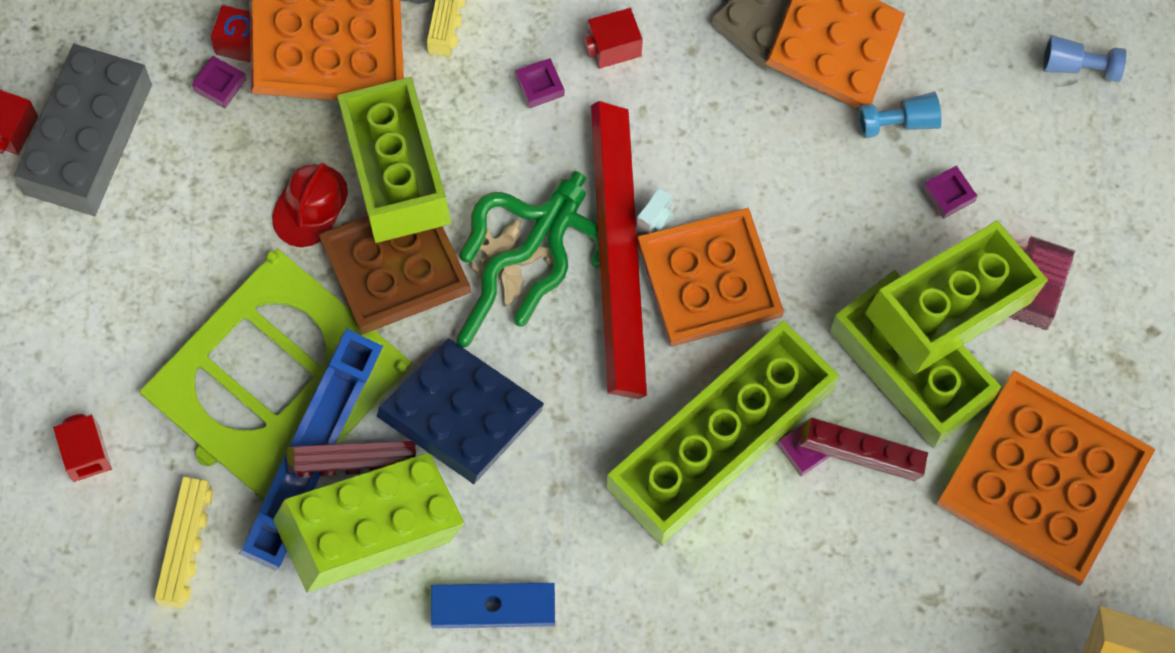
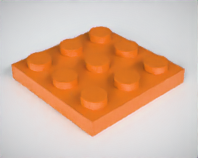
(836, 46)
(710, 277)

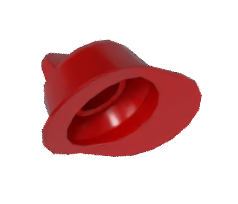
(309, 204)

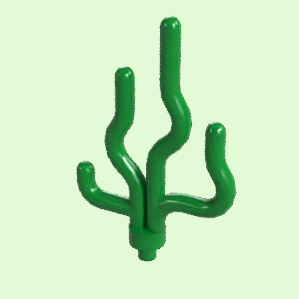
(559, 213)

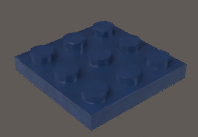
(460, 410)

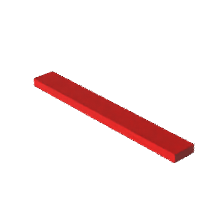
(618, 251)

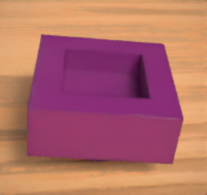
(219, 82)
(540, 83)
(949, 192)
(800, 458)

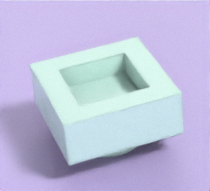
(655, 214)

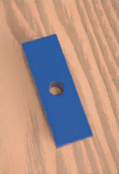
(466, 605)

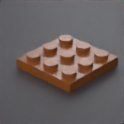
(393, 276)

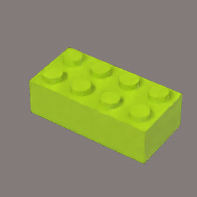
(394, 160)
(955, 296)
(934, 399)
(367, 521)

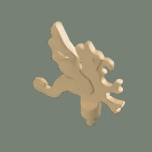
(511, 275)

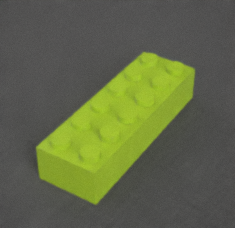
(722, 432)

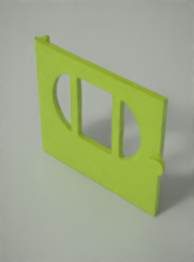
(257, 453)

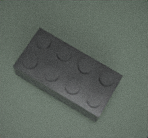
(83, 130)

